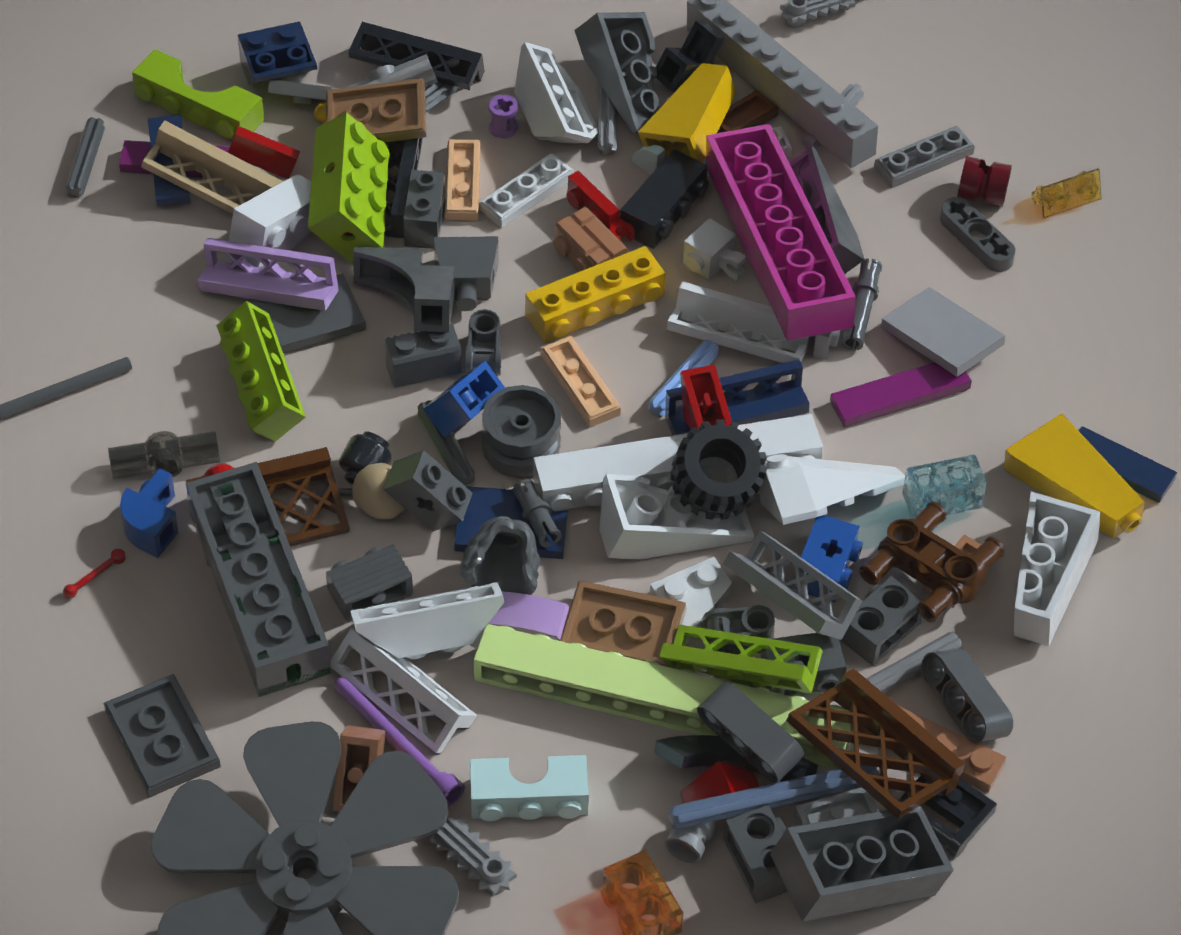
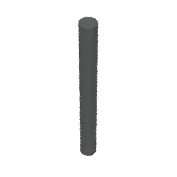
(64, 387)

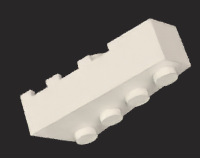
(1053, 560)

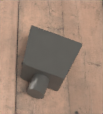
(474, 266)

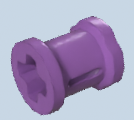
(503, 116)

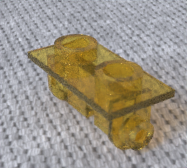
(1068, 193)

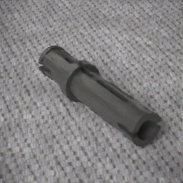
(866, 292)

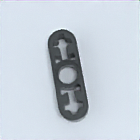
(978, 246)

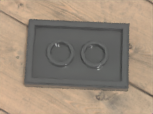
(304, 327)
(162, 735)

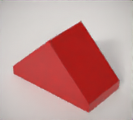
(703, 397)
(717, 781)

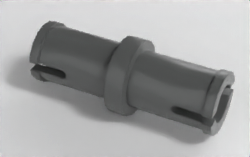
(536, 513)

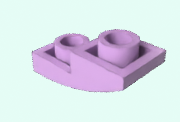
(532, 615)

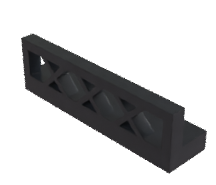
(405, 47)
(405, 161)

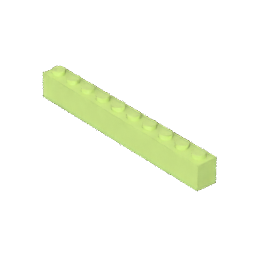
(622, 684)

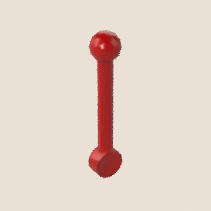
(117, 557)

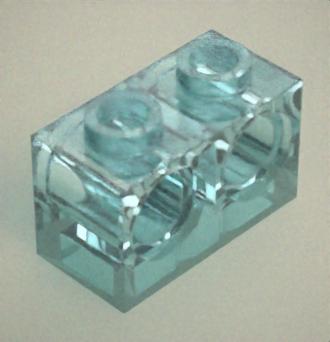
(952, 483)

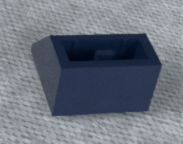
(275, 52)

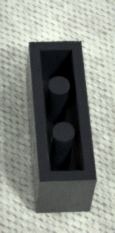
(665, 197)

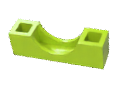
(162, 83)

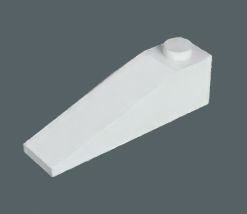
(804, 487)
(652, 522)

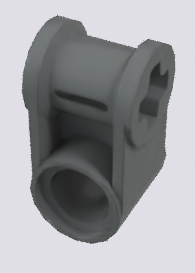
(484, 341)
(741, 621)

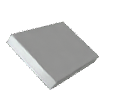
(943, 331)

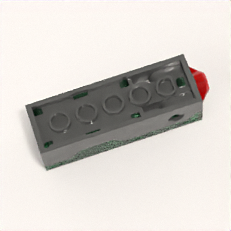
(258, 578)

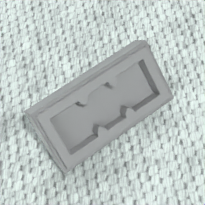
(301, 92)

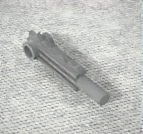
(799, 11)
(474, 855)

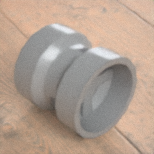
(689, 842)

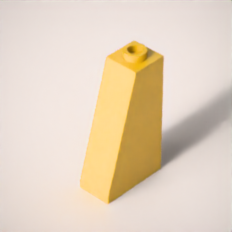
(692, 112)
(1068, 468)

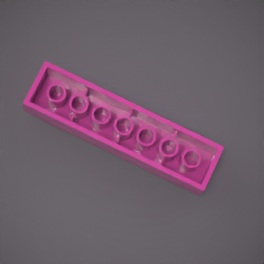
(780, 232)

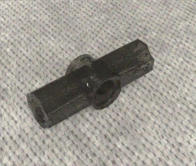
(164, 452)

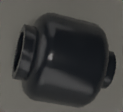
(362, 451)

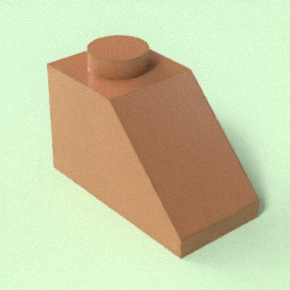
(358, 751)

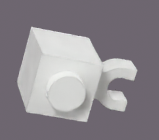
(713, 249)

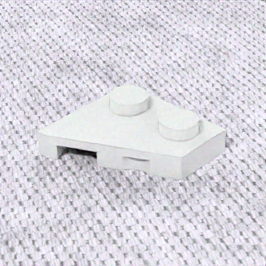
(699, 586)

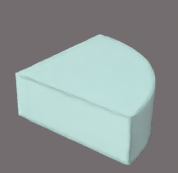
(649, 158)

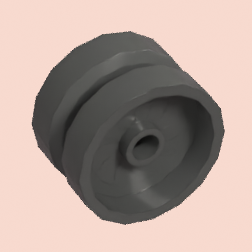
(519, 426)

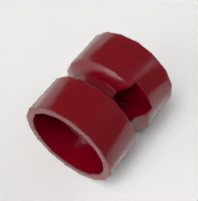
(984, 181)

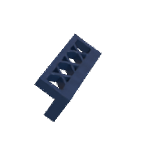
(762, 403)

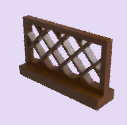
(302, 469)
(891, 730)

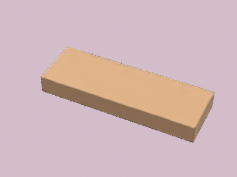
(462, 180)
(580, 381)

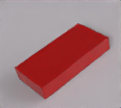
(263, 152)

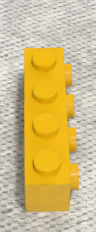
(594, 294)

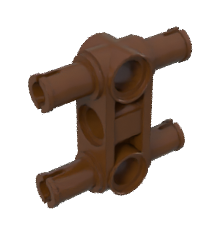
(932, 561)

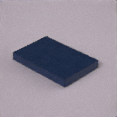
(495, 502)

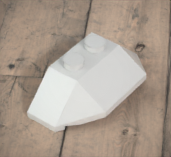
(551, 98)
(430, 622)

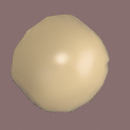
(369, 492)

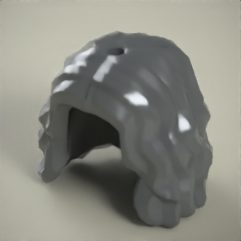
(503, 554)

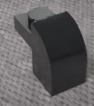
(679, 63)

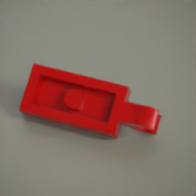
(583, 194)

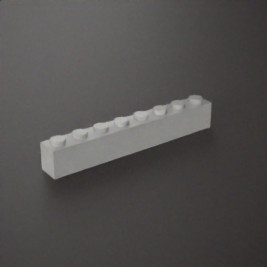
(788, 82)

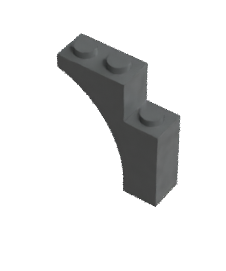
(400, 273)

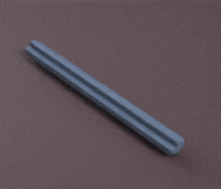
(772, 795)

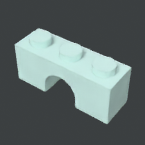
(499, 795)

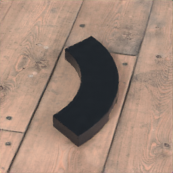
(709, 749)

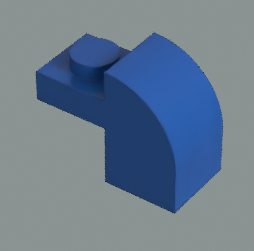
(145, 515)

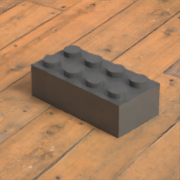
(860, 863)

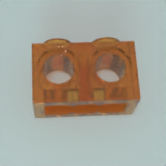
(649, 898)

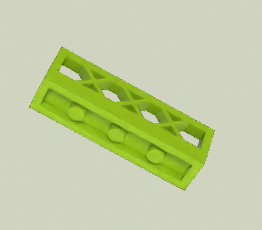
(742, 666)

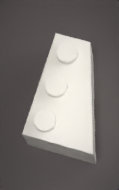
(273, 218)

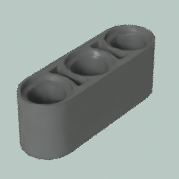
(967, 695)
(750, 732)

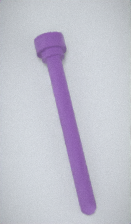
(447, 783)

